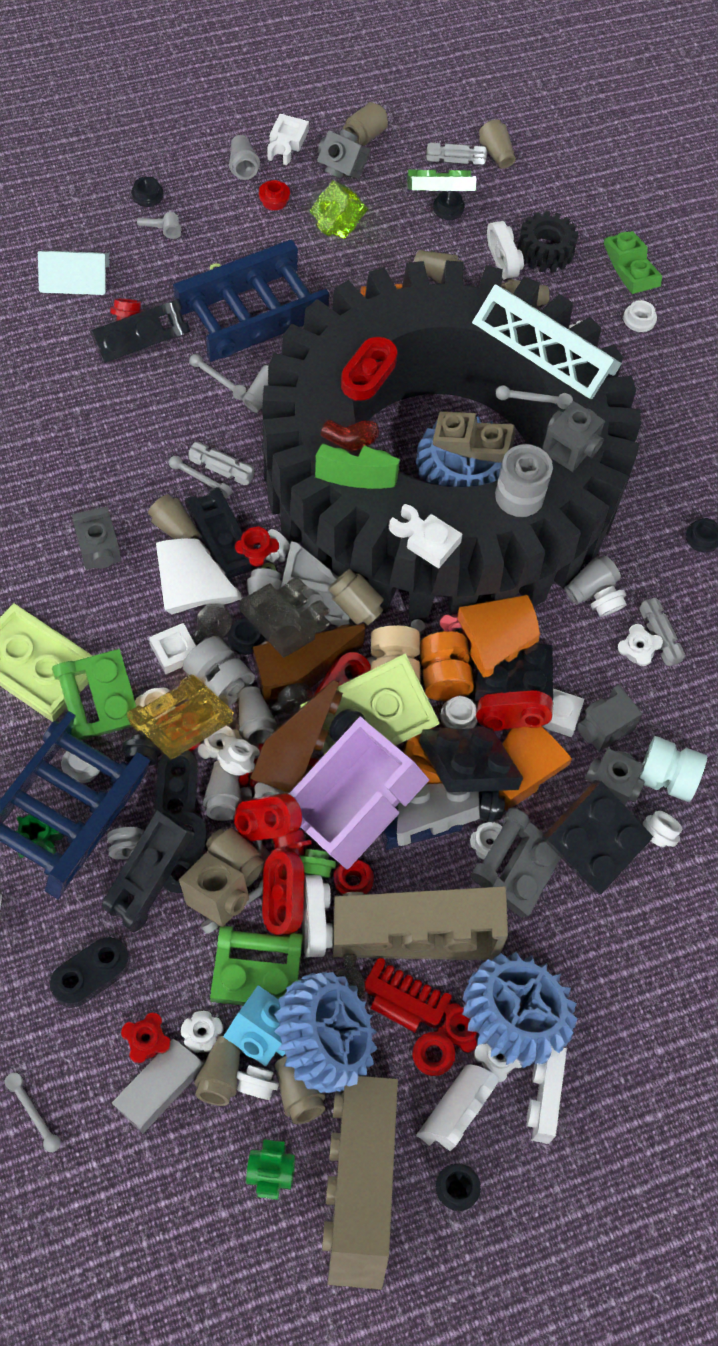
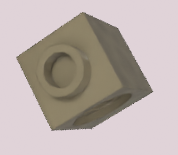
(214, 889)

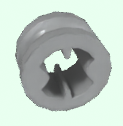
(123, 841)

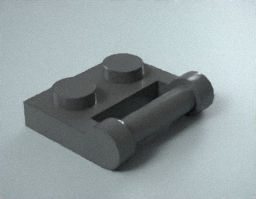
(527, 868)

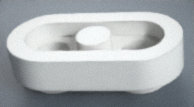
(503, 249)
(316, 932)

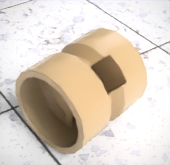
(393, 642)

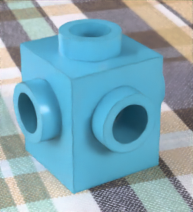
(255, 1027)

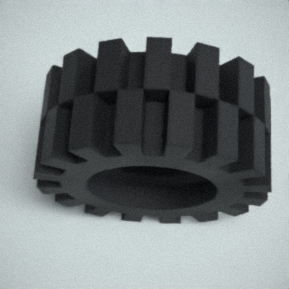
(552, 229)

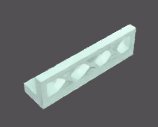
(551, 328)

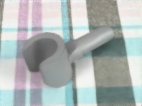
(169, 223)

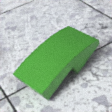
(631, 262)
(369, 470)

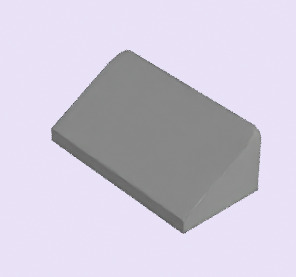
(158, 1086)

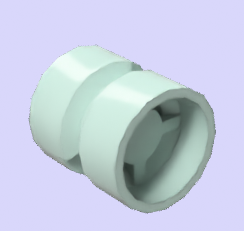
(673, 768)

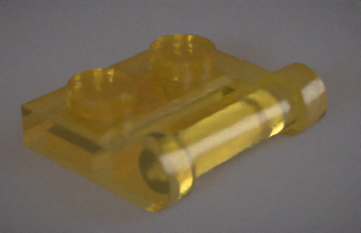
(185, 724)

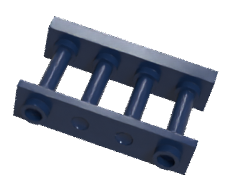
(239, 276)
(81, 836)

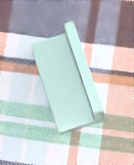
(72, 272)

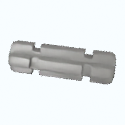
(456, 153)
(221, 463)
(660, 625)

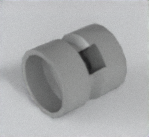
(523, 480)
(218, 669)

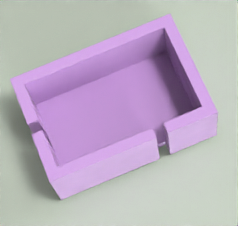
(355, 792)

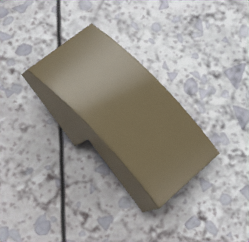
(466, 437)

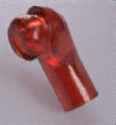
(353, 436)

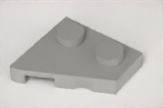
(316, 578)
(436, 810)

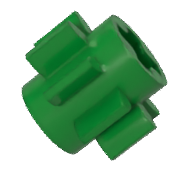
(46, 837)
(270, 1169)

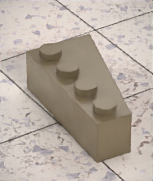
(422, 924)
(363, 1183)

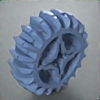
(450, 469)
(493, 1005)
(325, 1032)

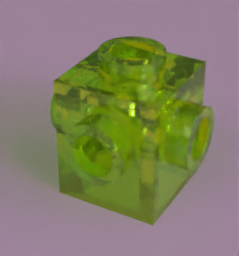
(338, 210)

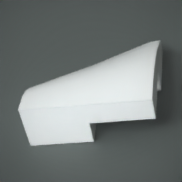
(191, 576)
(458, 1106)

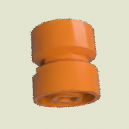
(446, 666)

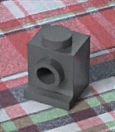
(96, 538)
(609, 719)

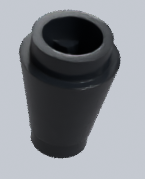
(462, 1177)

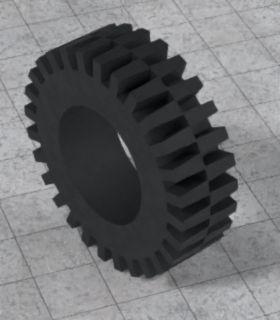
(446, 356)

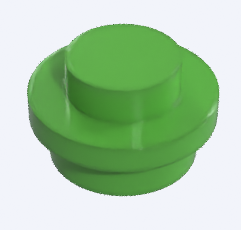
(317, 863)

